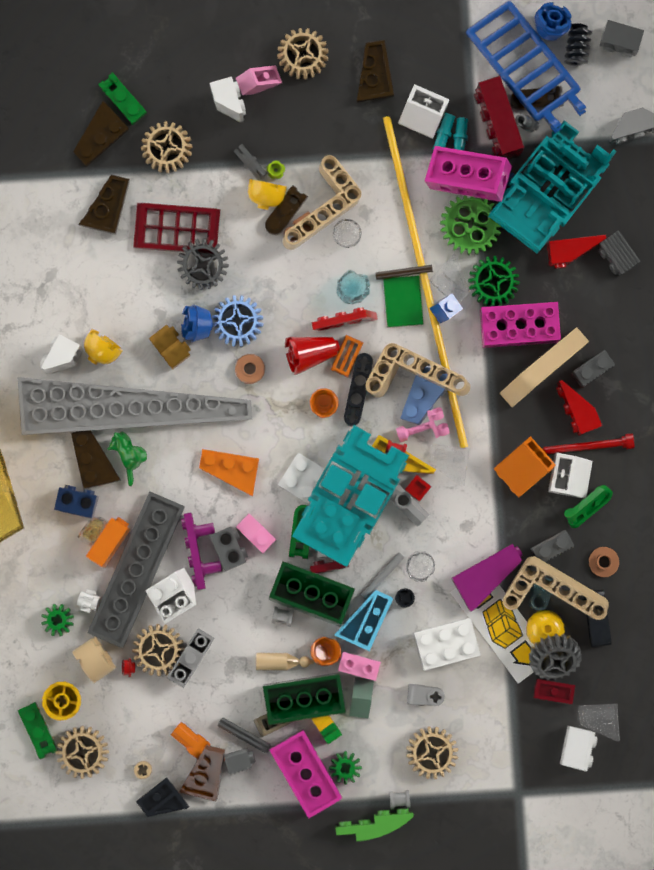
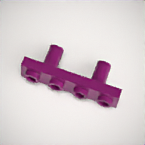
(200, 568)

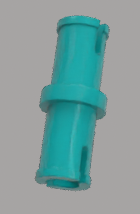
(444, 131)
(461, 134)

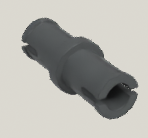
(527, 122)
(250, 162)

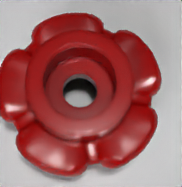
(128, 667)

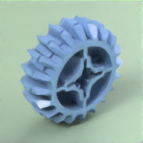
(229, 321)

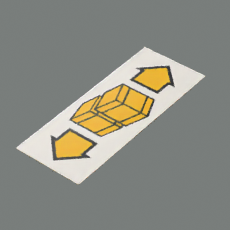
(503, 631)

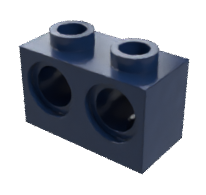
(75, 506)

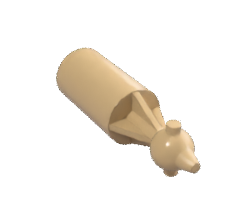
(280, 661)

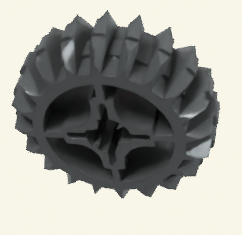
(188, 272)
(555, 656)

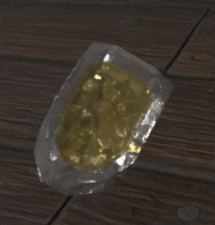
(92, 530)

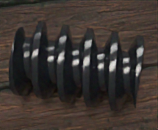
(577, 44)

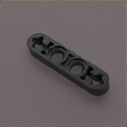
(356, 389)

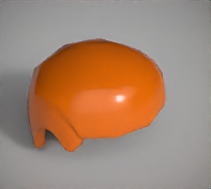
(324, 402)
(325, 651)

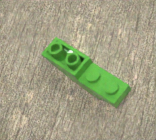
(383, 824)

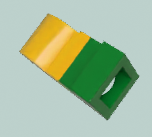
(327, 728)

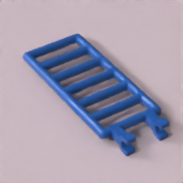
(541, 47)

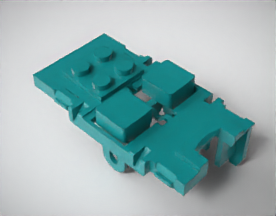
(532, 212)
(334, 526)

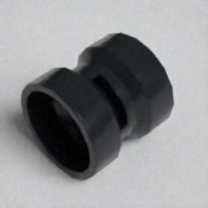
(407, 597)

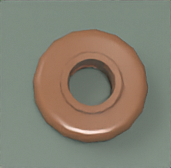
(252, 359)
(594, 561)

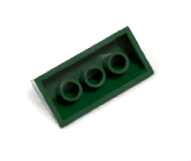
(311, 594)
(304, 698)

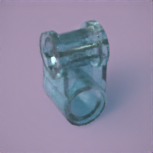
(542, 593)

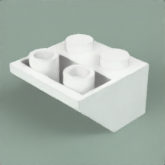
(226, 96)
(423, 111)
(63, 355)
(570, 476)
(173, 595)
(578, 748)

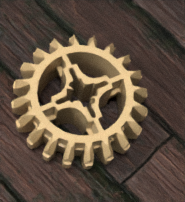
(309, 40)
(158, 144)
(142, 655)
(416, 759)
(85, 760)

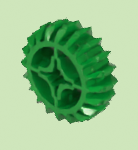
(492, 274)

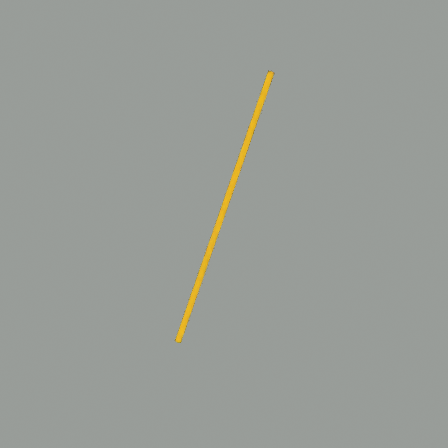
(424, 277)

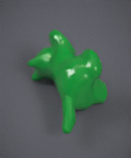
(130, 455)

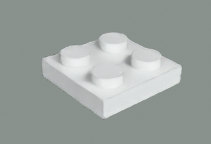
(301, 477)

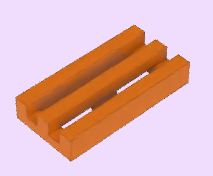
(340, 370)

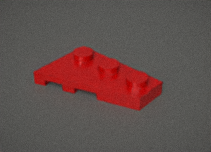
(340, 318)

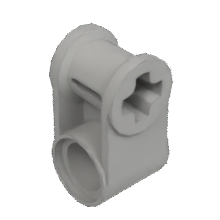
(421, 695)

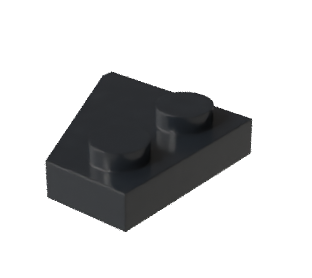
(162, 799)

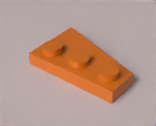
(231, 468)

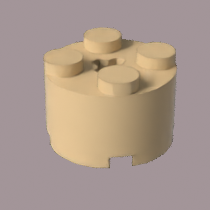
(94, 659)

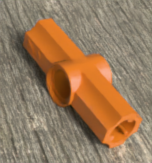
(193, 742)

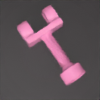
(440, 430)

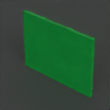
(403, 301)

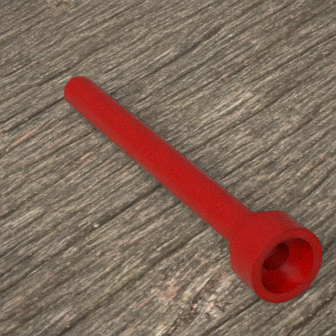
(626, 442)

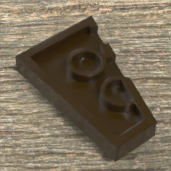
(375, 73)
(100, 134)
(108, 206)
(92, 462)

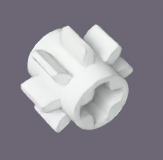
(88, 601)

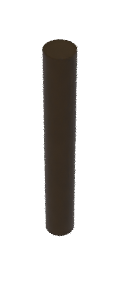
(404, 272)

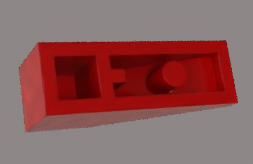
(568, 250)

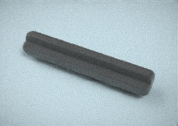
(244, 735)

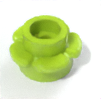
(275, 165)

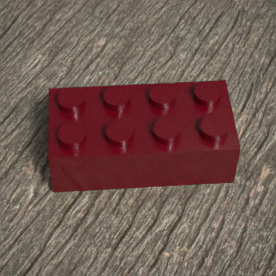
(499, 118)

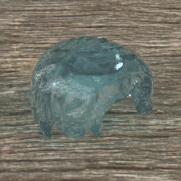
(353, 287)

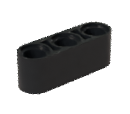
(599, 629)

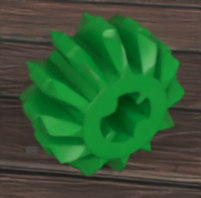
(59, 626)
(352, 768)

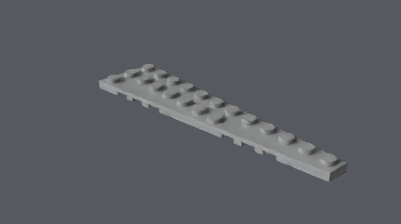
(71, 407)

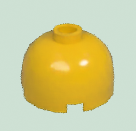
(265, 193)
(101, 348)
(544, 624)
(61, 701)

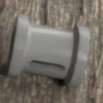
(282, 616)
(399, 799)

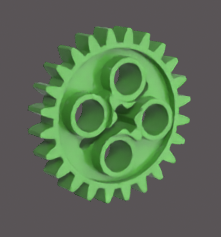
(465, 241)

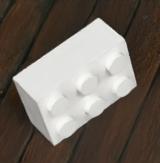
(447, 644)

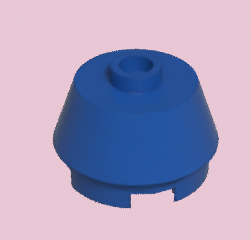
(552, 21)
(196, 323)

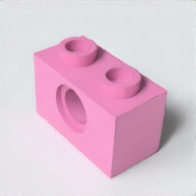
(359, 666)

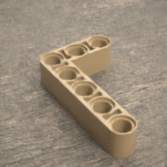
(326, 209)
(544, 367)
(416, 368)
(554, 587)

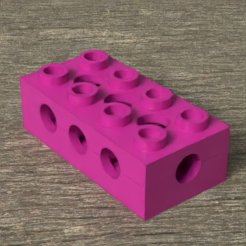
(450, 171)
(526, 313)
(301, 787)

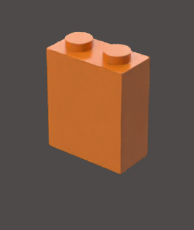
(524, 467)
(108, 541)

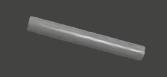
(381, 577)

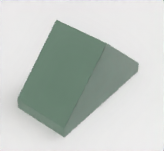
(361, 697)

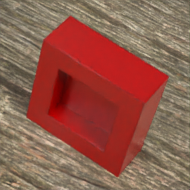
(418, 488)

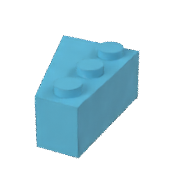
(366, 621)

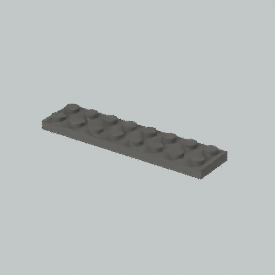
(136, 569)

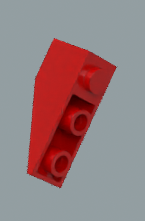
(582, 412)

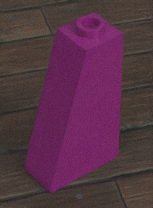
(486, 575)

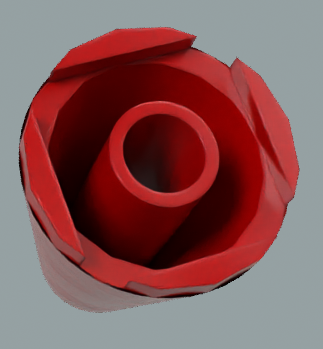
(309, 352)

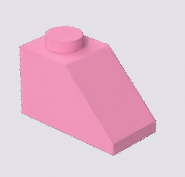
(258, 79)
(256, 533)

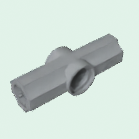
(412, 509)

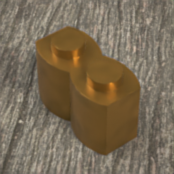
(170, 347)

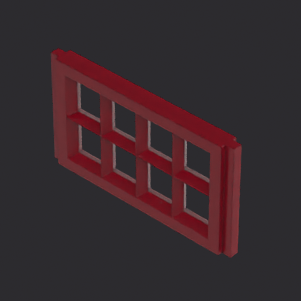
(140, 226)

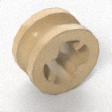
(137, 768)

